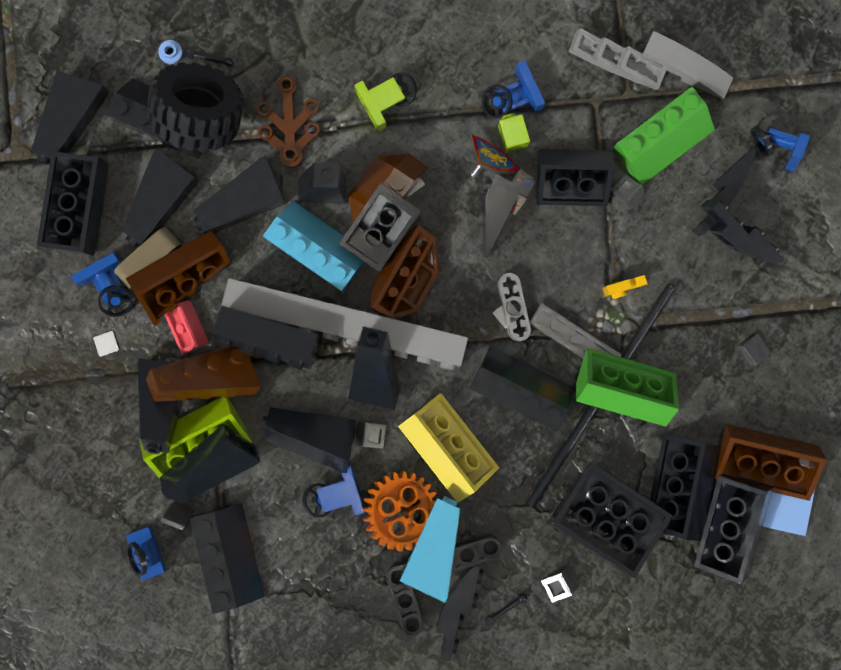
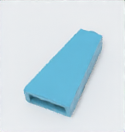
(433, 554)

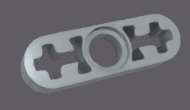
(520, 299)

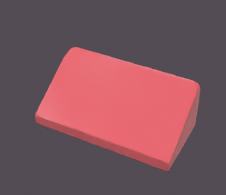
(186, 327)

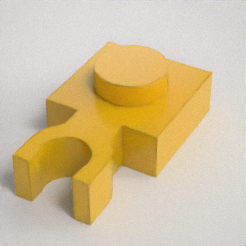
(619, 289)

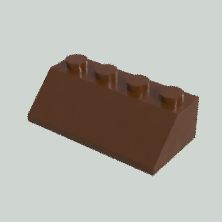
(770, 459)

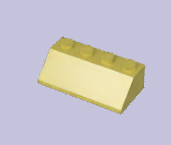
(449, 448)

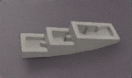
(616, 59)
(688, 64)

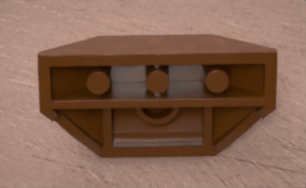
(396, 172)
(406, 275)

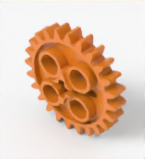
(392, 491)

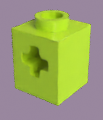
(513, 132)

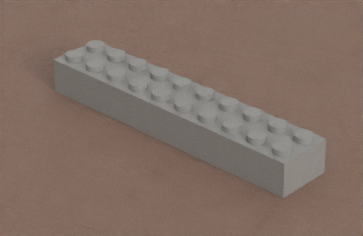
(345, 323)

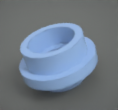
(175, 56)

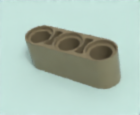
(153, 249)

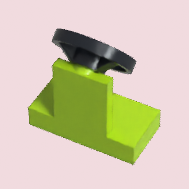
(385, 96)

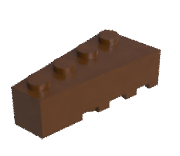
(177, 275)
(212, 374)

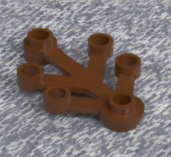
(289, 125)

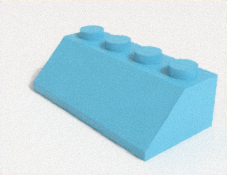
(314, 246)

